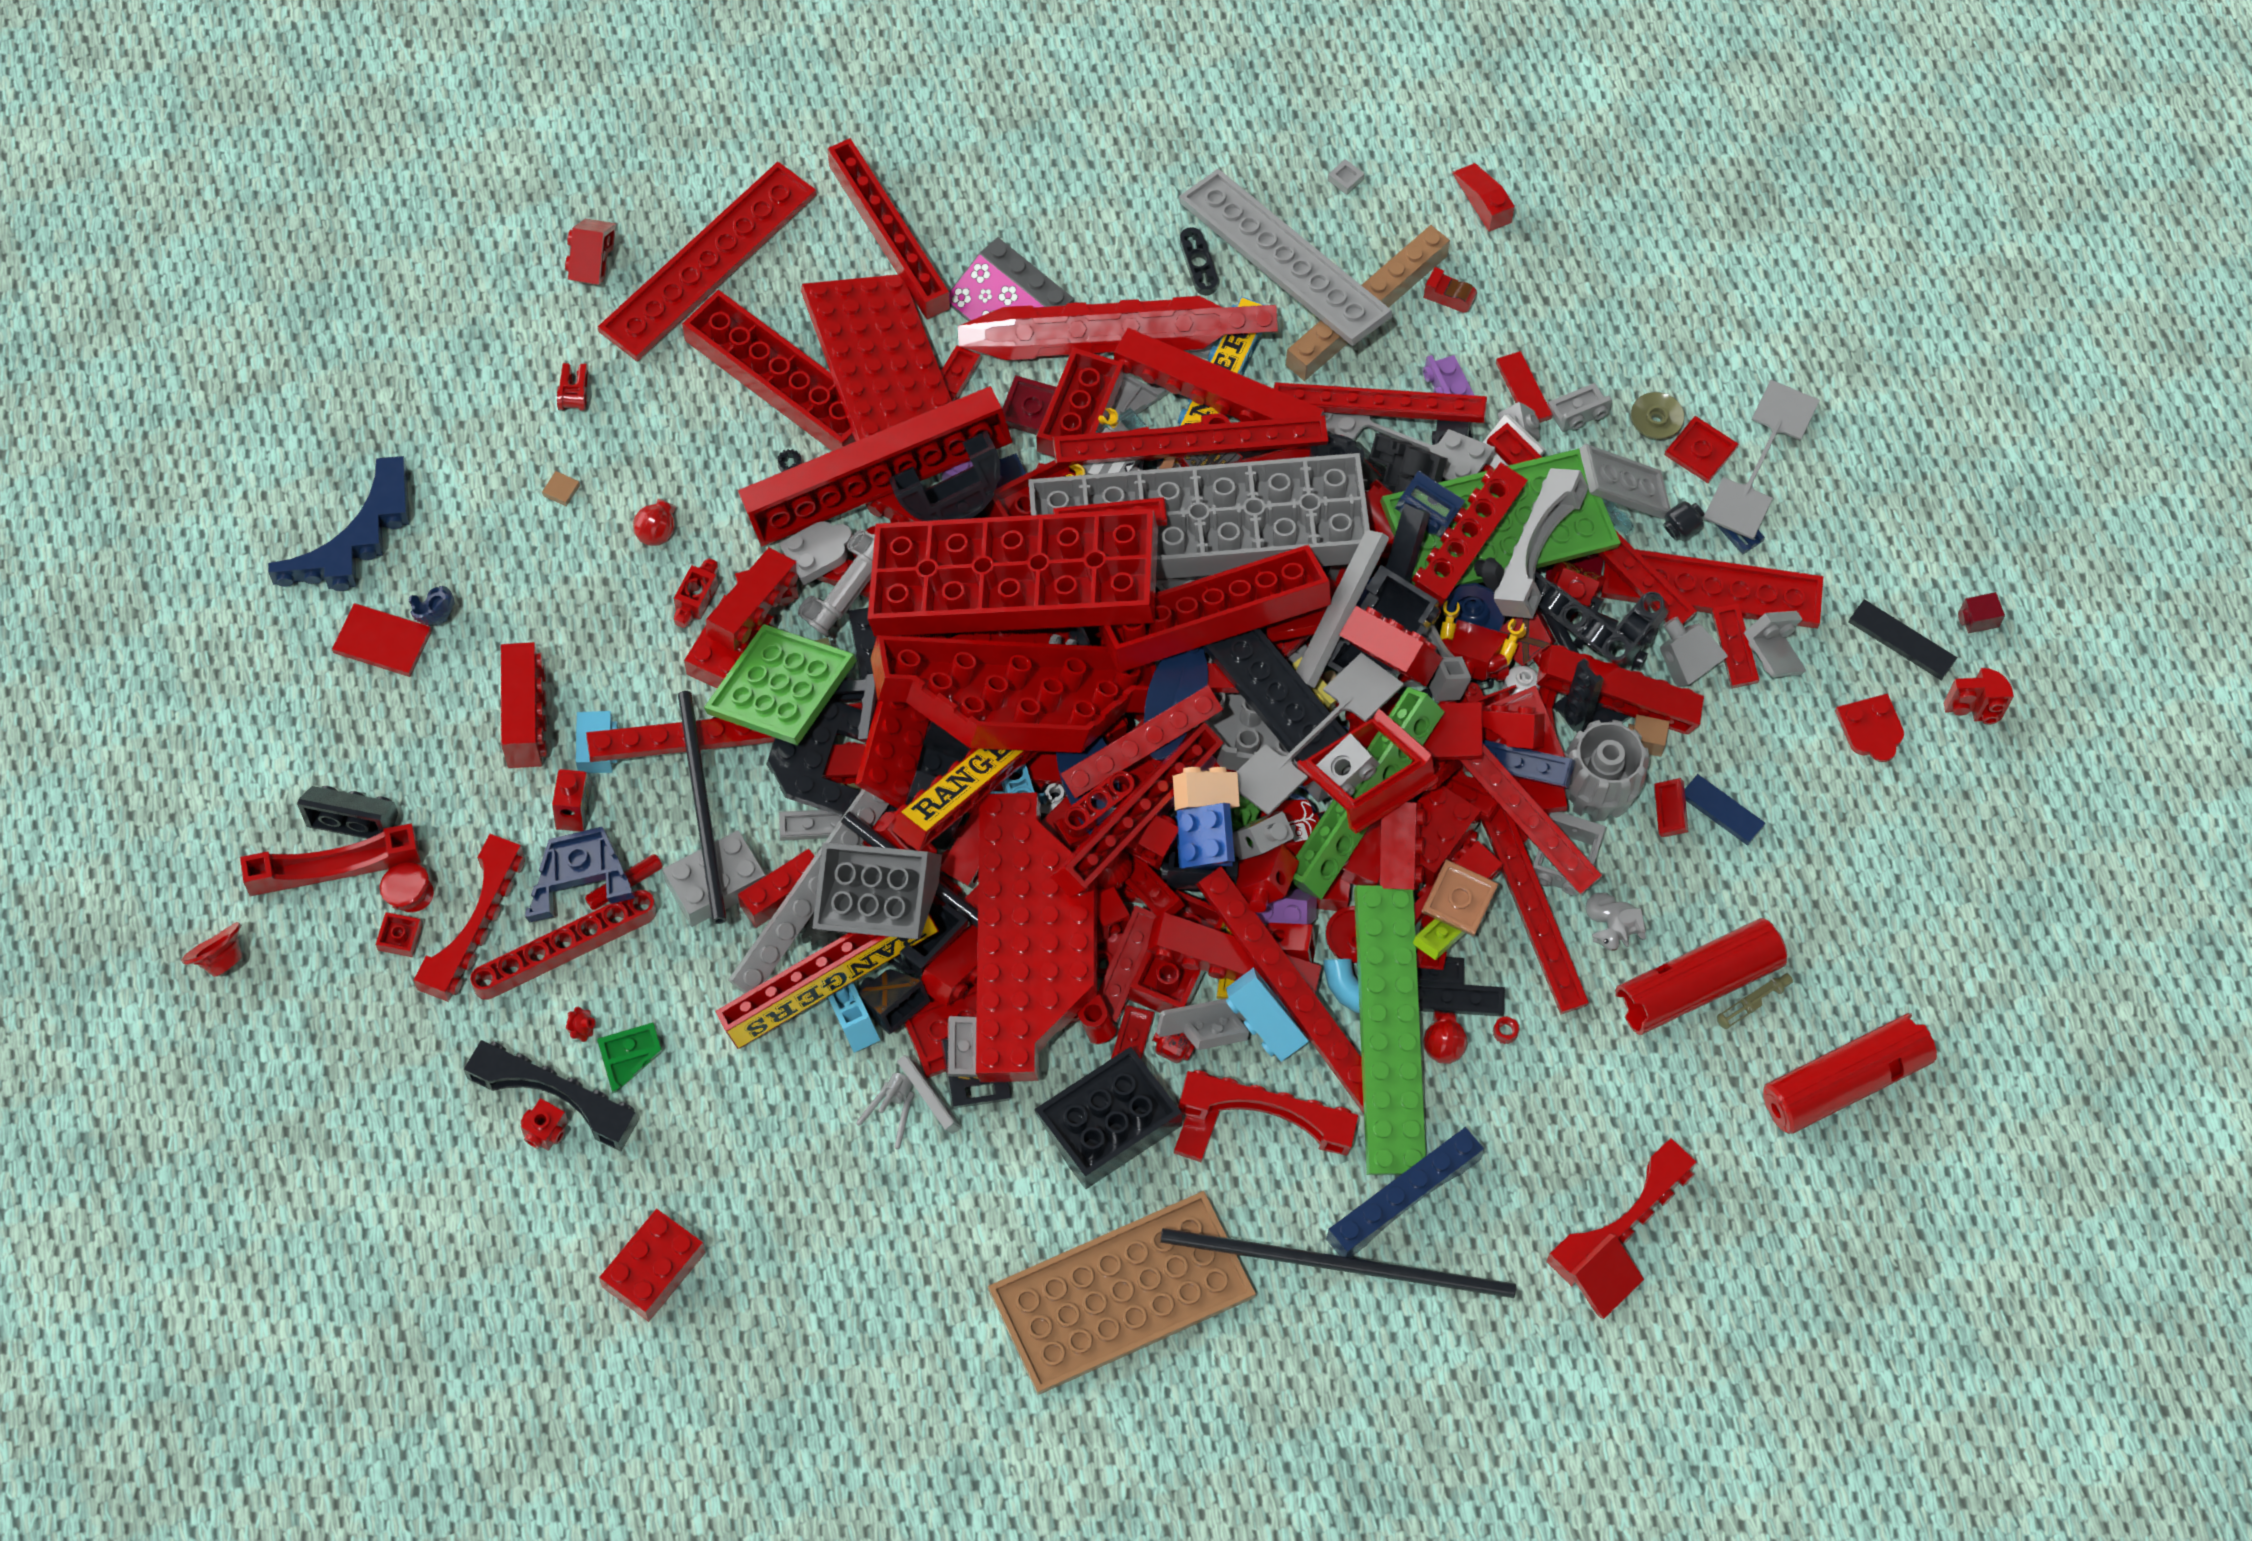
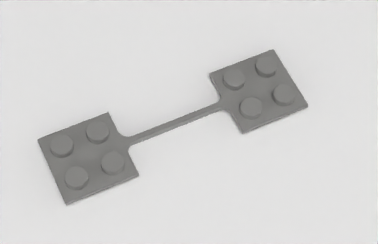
(1464, 453)
(1740, 505)
(1359, 688)

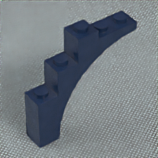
(361, 539)

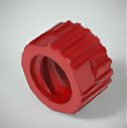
(1506, 1039)

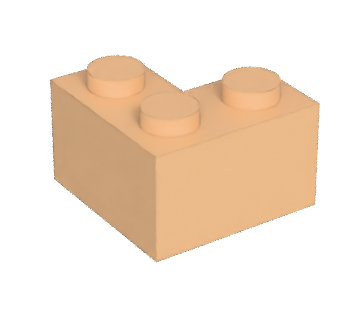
(1204, 788)

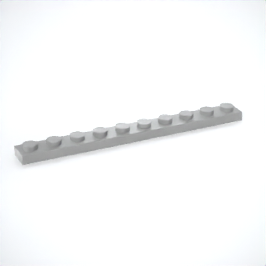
(799, 903)

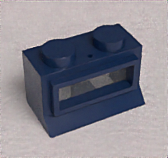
(1432, 498)

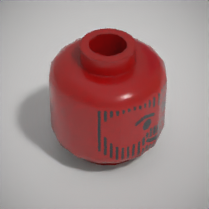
(1173, 1047)

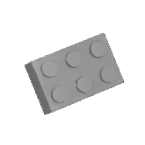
(688, 881)

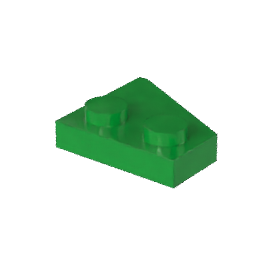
(628, 1053)

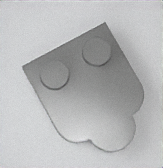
(817, 549)

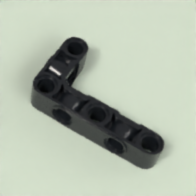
(1632, 631)

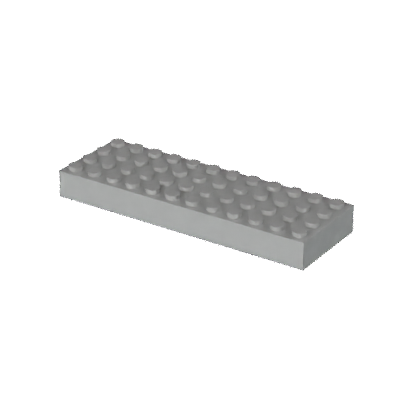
(1233, 510)

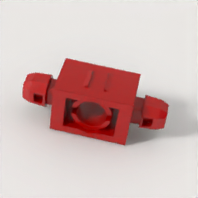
(687, 607)

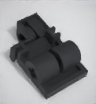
(1404, 461)

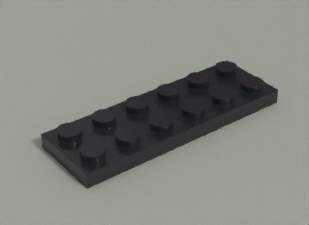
(1274, 691)

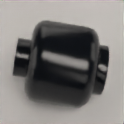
(1684, 520)

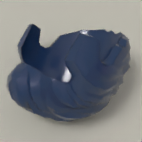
(435, 607)

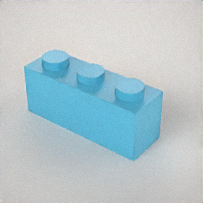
(1265, 1015)

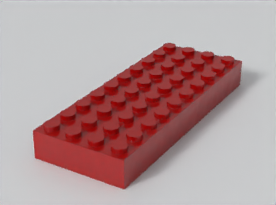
(1014, 573)

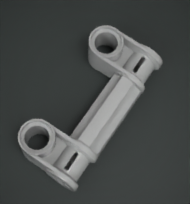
(823, 614)

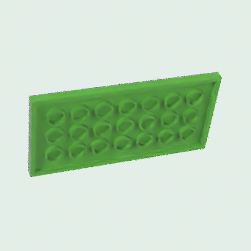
(1577, 534)

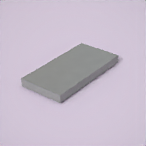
(1624, 481)

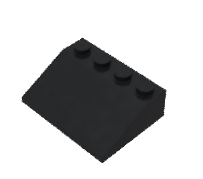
(1109, 1117)

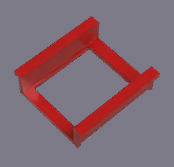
(1390, 792)

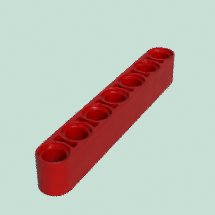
(554, 956)

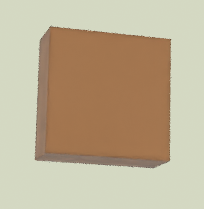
(561, 488)

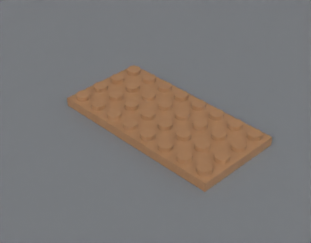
(1118, 1294)

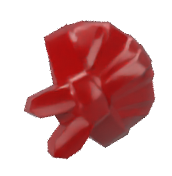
(655, 523)
(1445, 1038)

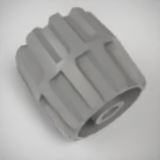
(1606, 770)

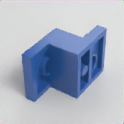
(1205, 837)

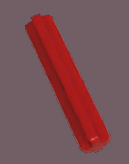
(634, 874)

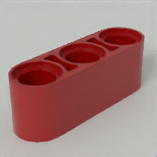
(1103, 792)

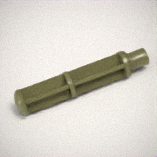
(1754, 1000)

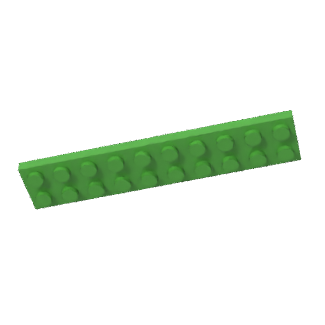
(1389, 1029)

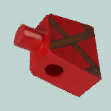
(1536, 640)

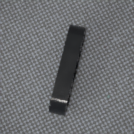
(1200, 252)

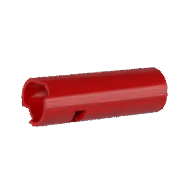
(1702, 975)
(1849, 1074)

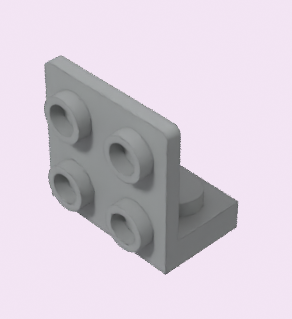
(1769, 642)

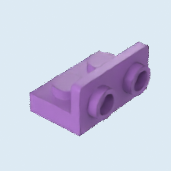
(1446, 376)

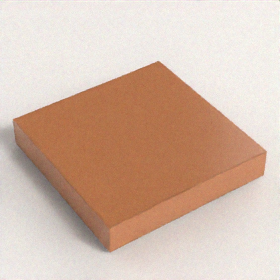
(1459, 898)

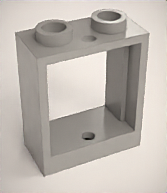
(1576, 829)

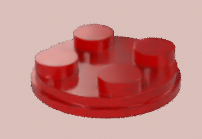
(1341, 934)

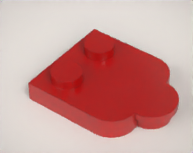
(1871, 727)

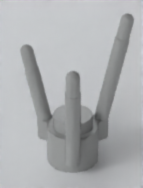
(894, 1091)

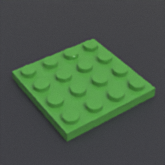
(780, 684)

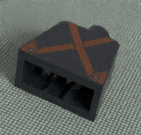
(893, 998)

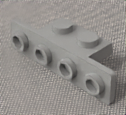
(1204, 1024)

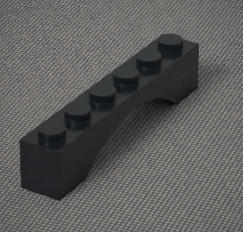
(499, 1070)

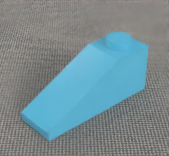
(853, 1018)

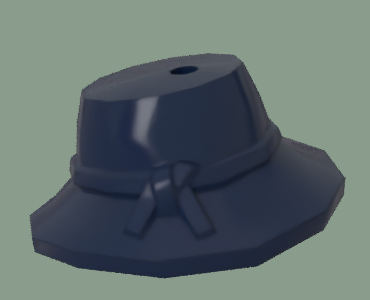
(1480, 612)

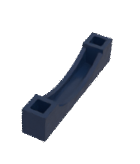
(1380, 1210)

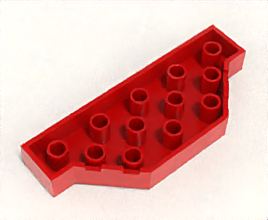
(1009, 691)
(1031, 940)

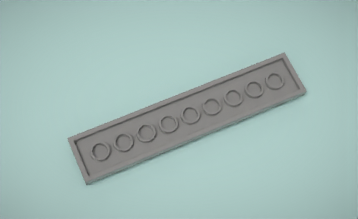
(1285, 257)

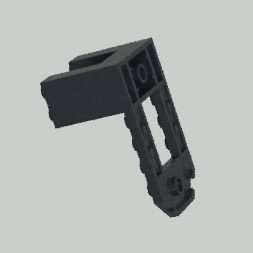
(802, 765)

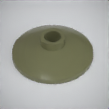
(1659, 406)

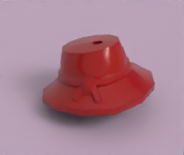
(218, 952)

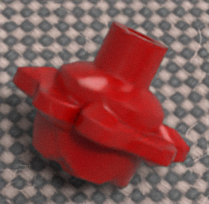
(580, 1024)

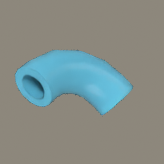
(1342, 982)

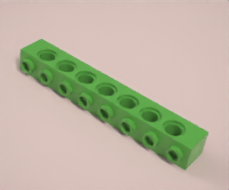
(1332, 838)

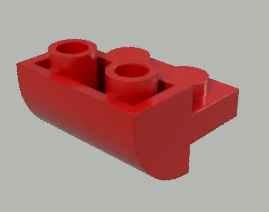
(1984, 696)

